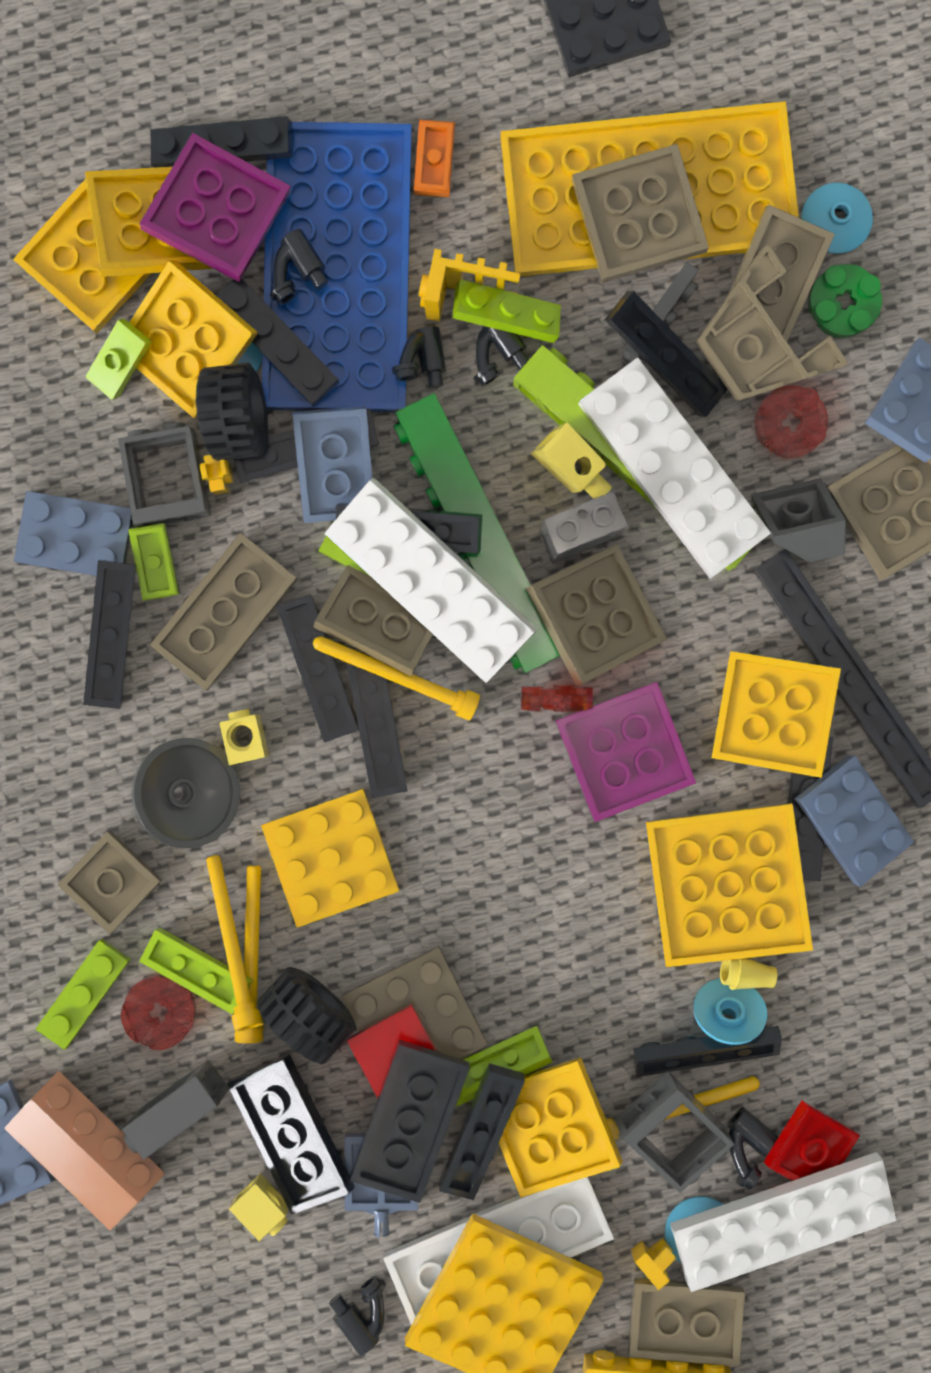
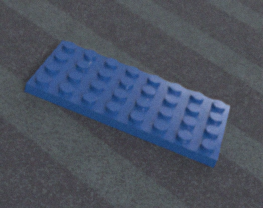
(355, 210)

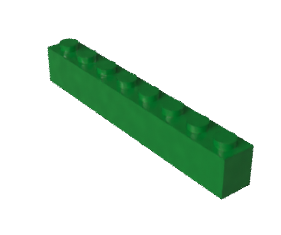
(458, 490)

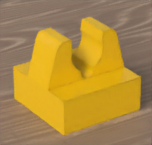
(654, 1261)

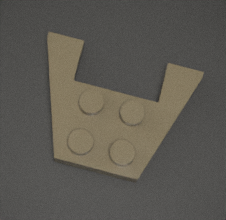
(747, 344)

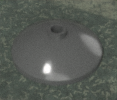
(208, 790)

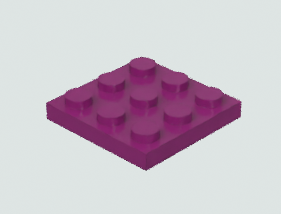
(215, 207)
(625, 752)

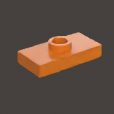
(434, 158)

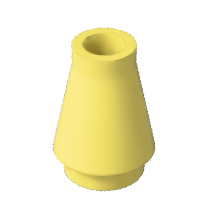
(747, 974)

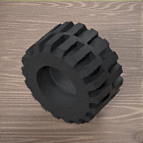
(232, 411)
(306, 1015)

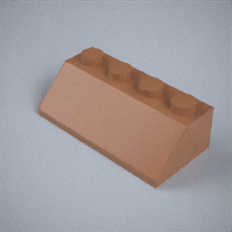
(83, 1150)

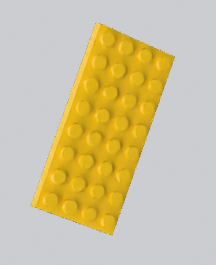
(732, 158)

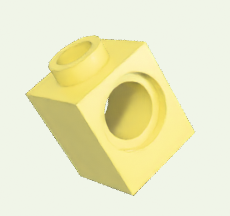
(235, 752)
(260, 1208)

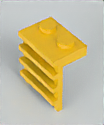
(446, 274)

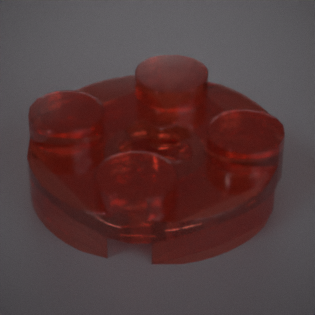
(780, 438)
(559, 698)
(148, 1030)

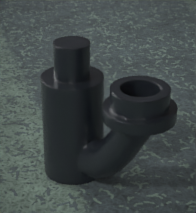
(298, 249)
(508, 345)
(431, 357)
(748, 1128)
(358, 1331)

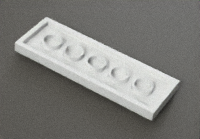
(674, 468)
(430, 580)
(560, 1218)
(783, 1221)

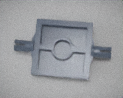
(369, 1199)

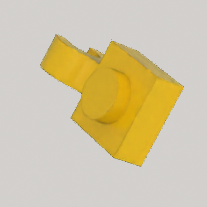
(217, 473)

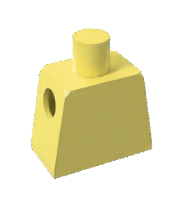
(559, 454)

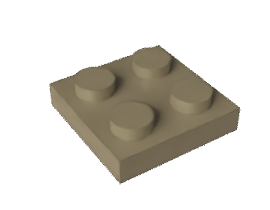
(109, 882)

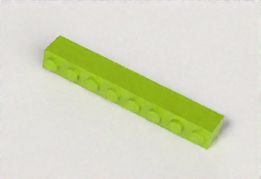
(557, 392)

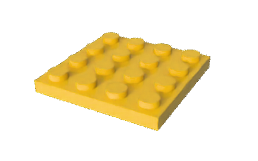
(729, 885)
(502, 1303)

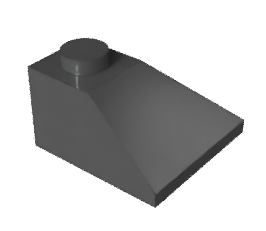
(803, 519)

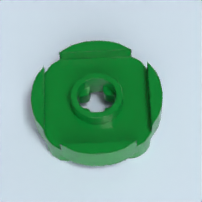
(836, 281)

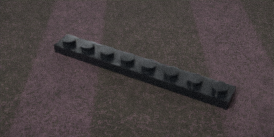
(856, 683)

